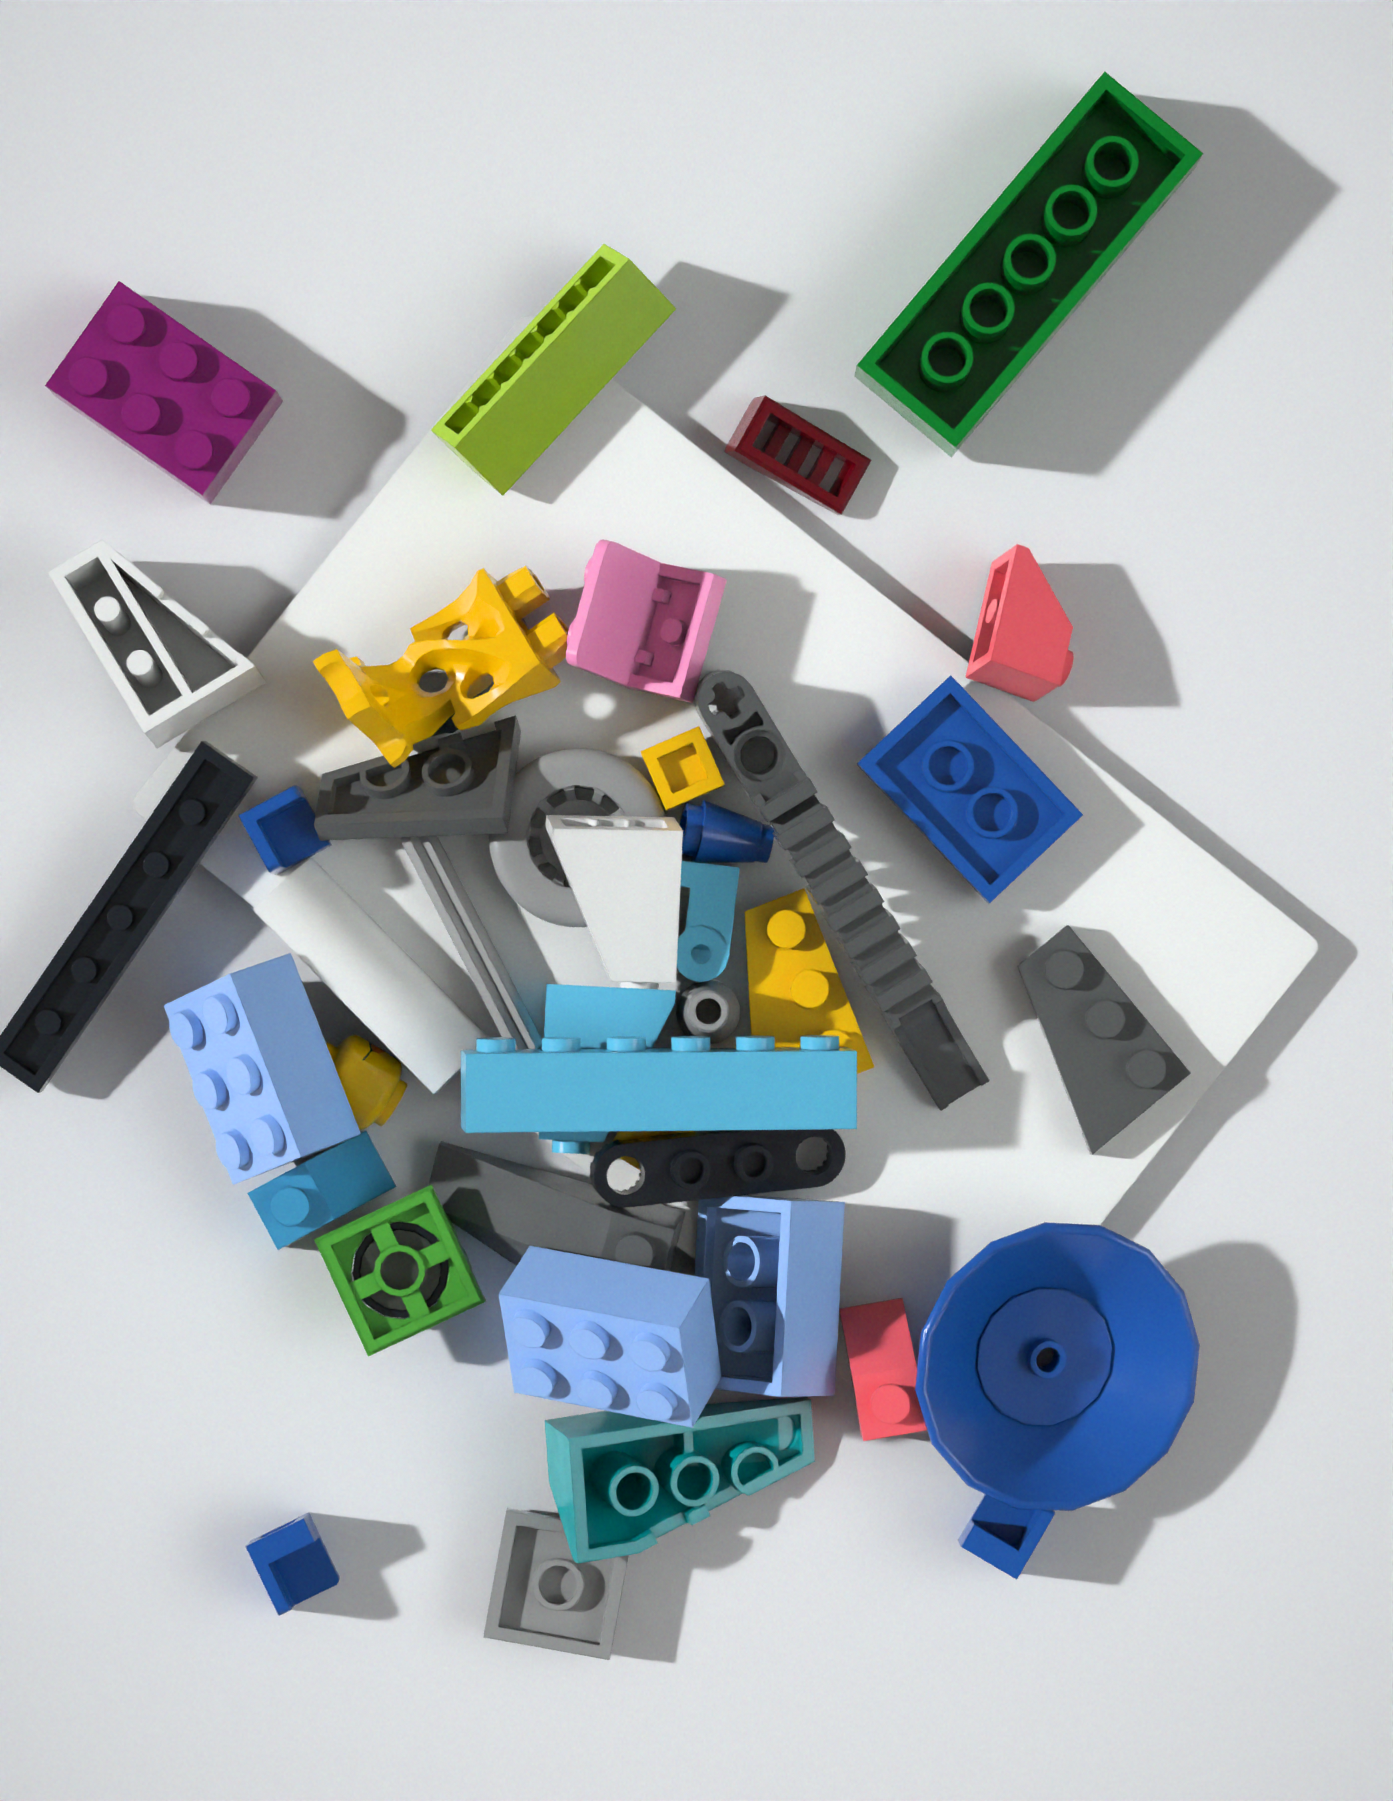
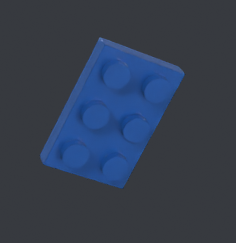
(969, 789)

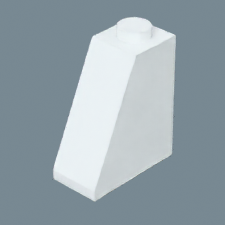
(626, 889)

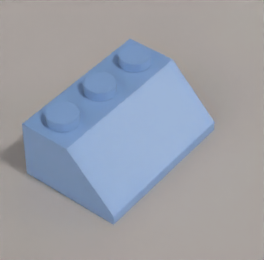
(773, 1291)

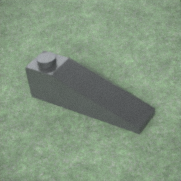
(524, 1206)

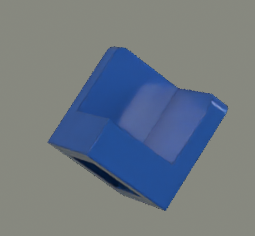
(283, 830)
(1004, 1534)
(293, 1563)

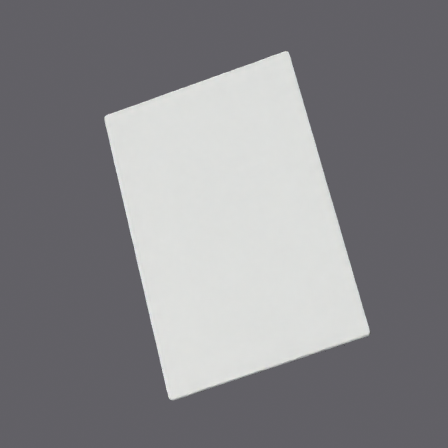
(836, 678)

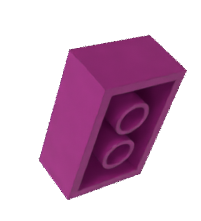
(164, 392)

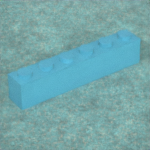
(658, 1087)

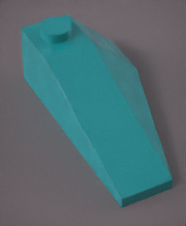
(638, 1478)

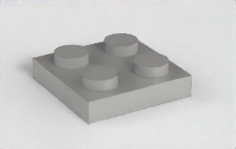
(546, 1596)

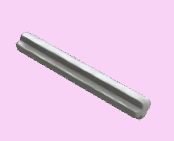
(472, 941)

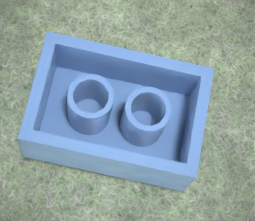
(261, 1068)
(611, 1335)

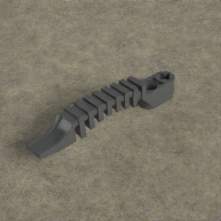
(849, 901)

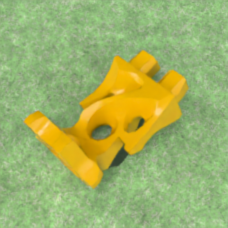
(485, 670)

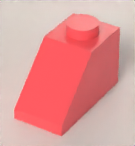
(1020, 630)
(882, 1369)

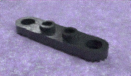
(714, 1165)

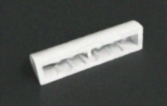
(370, 974)

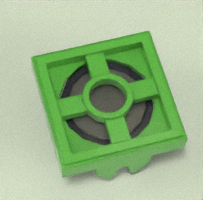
(400, 1270)

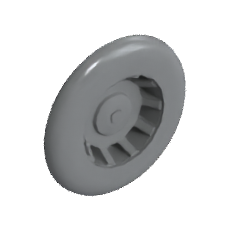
(533, 786)

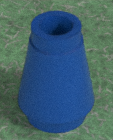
(723, 835)

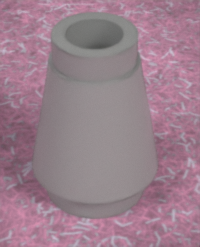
(729, 1012)

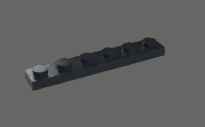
(123, 915)

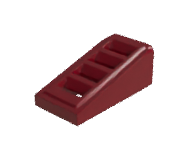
(764, 462)

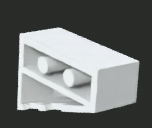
(150, 645)

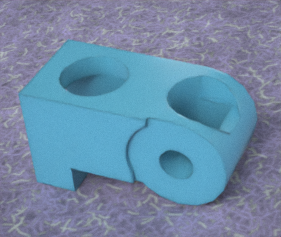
(709, 921)

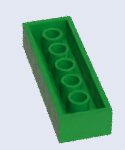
(1028, 264)

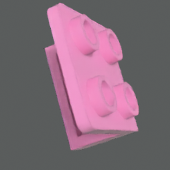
(644, 622)

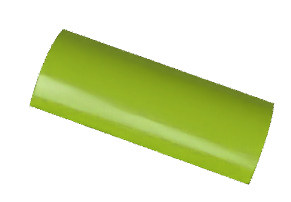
(554, 368)

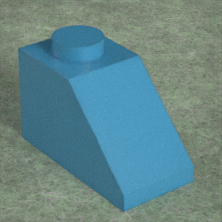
(321, 1190)

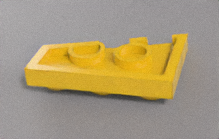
(795, 979)

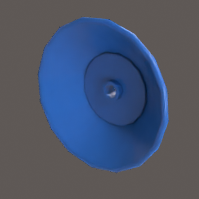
(1102, 1403)

